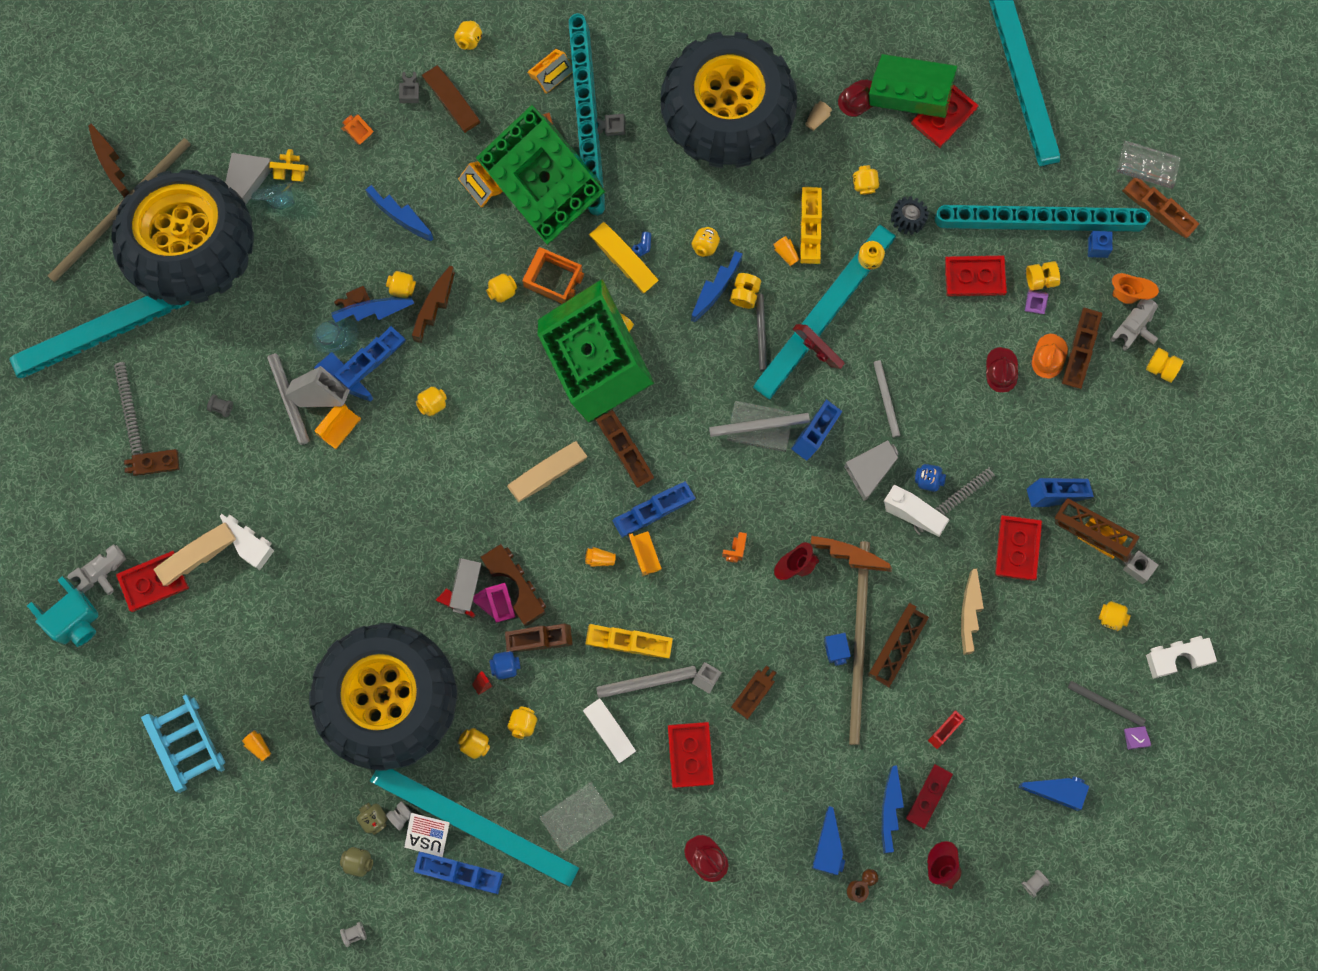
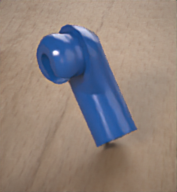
(645, 245)

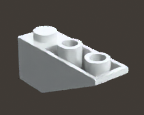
(248, 546)

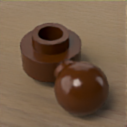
(869, 878)

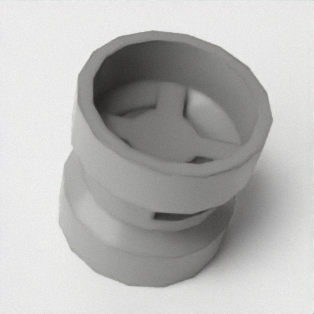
(399, 815)

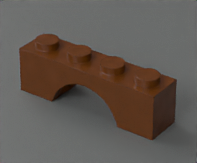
(500, 564)

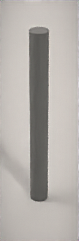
(761, 332)
(1106, 703)

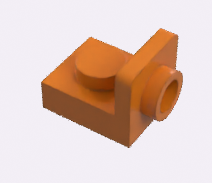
(357, 128)
(738, 546)

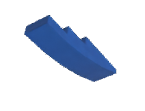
(405, 217)
(712, 291)
(381, 307)
(369, 358)
(653, 509)
(891, 801)
(458, 872)

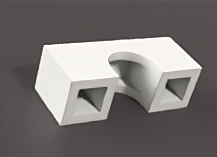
(1198, 652)

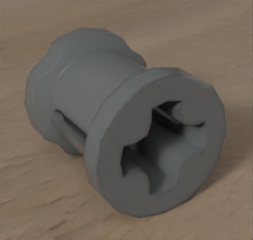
(219, 405)

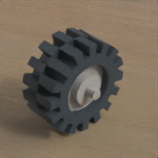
(909, 215)

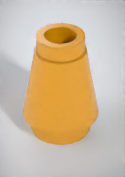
(786, 250)
(599, 557)
(256, 745)

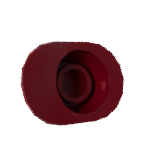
(855, 98)
(1001, 369)
(799, 562)
(706, 858)
(944, 864)

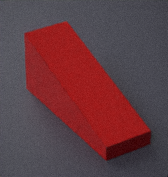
(445, 599)
(481, 683)
(946, 729)

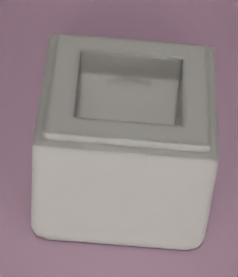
(706, 677)

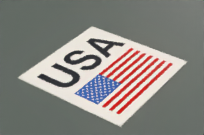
(426, 834)

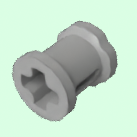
(1035, 883)
(353, 934)

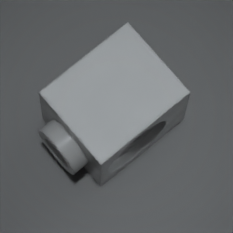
(1149, 567)

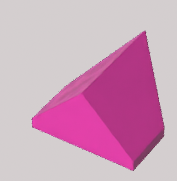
(495, 602)

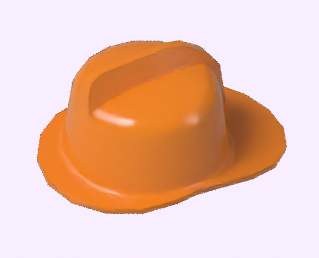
(1131, 288)
(1049, 356)

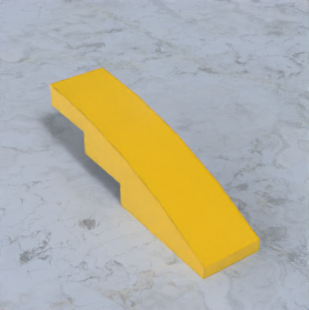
(811, 225)
(623, 257)
(629, 641)

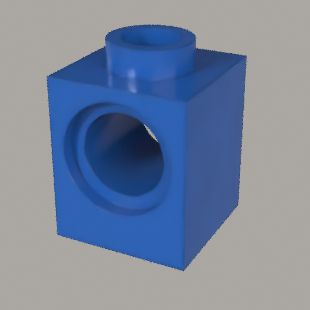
(1100, 244)
(837, 649)

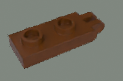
(153, 462)
(753, 693)

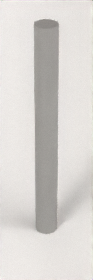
(886, 399)

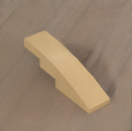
(547, 471)
(194, 554)
(971, 604)

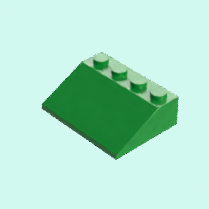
(912, 85)

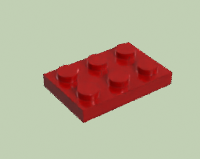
(941, 129)
(975, 275)
(1018, 548)
(143, 586)
(690, 755)

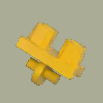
(279, 169)

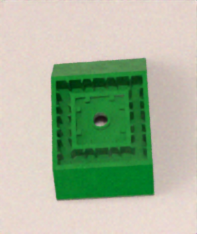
(522, 157)
(614, 366)

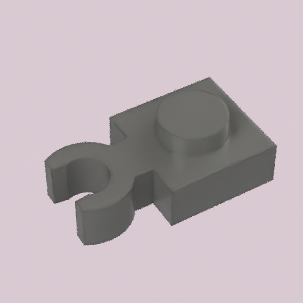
(409, 89)
(612, 125)

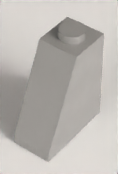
(247, 174)
(317, 390)
(871, 467)
(464, 585)

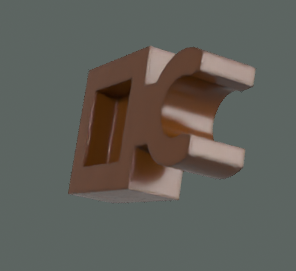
(353, 297)

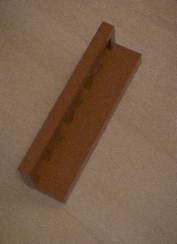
(1093, 537)
(894, 637)

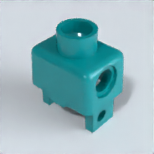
(68, 617)

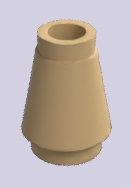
(818, 115)

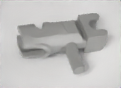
(1136, 324)
(98, 569)

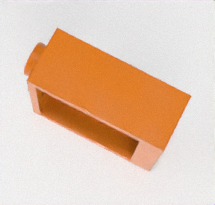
(544, 255)

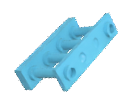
(161, 744)

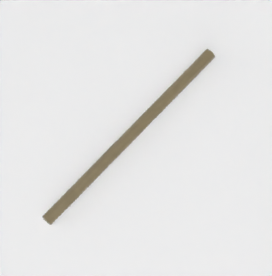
(94, 235)
(859, 646)

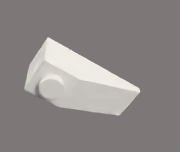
(914, 510)

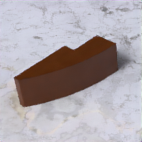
(539, 638)

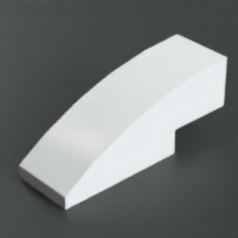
(609, 730)

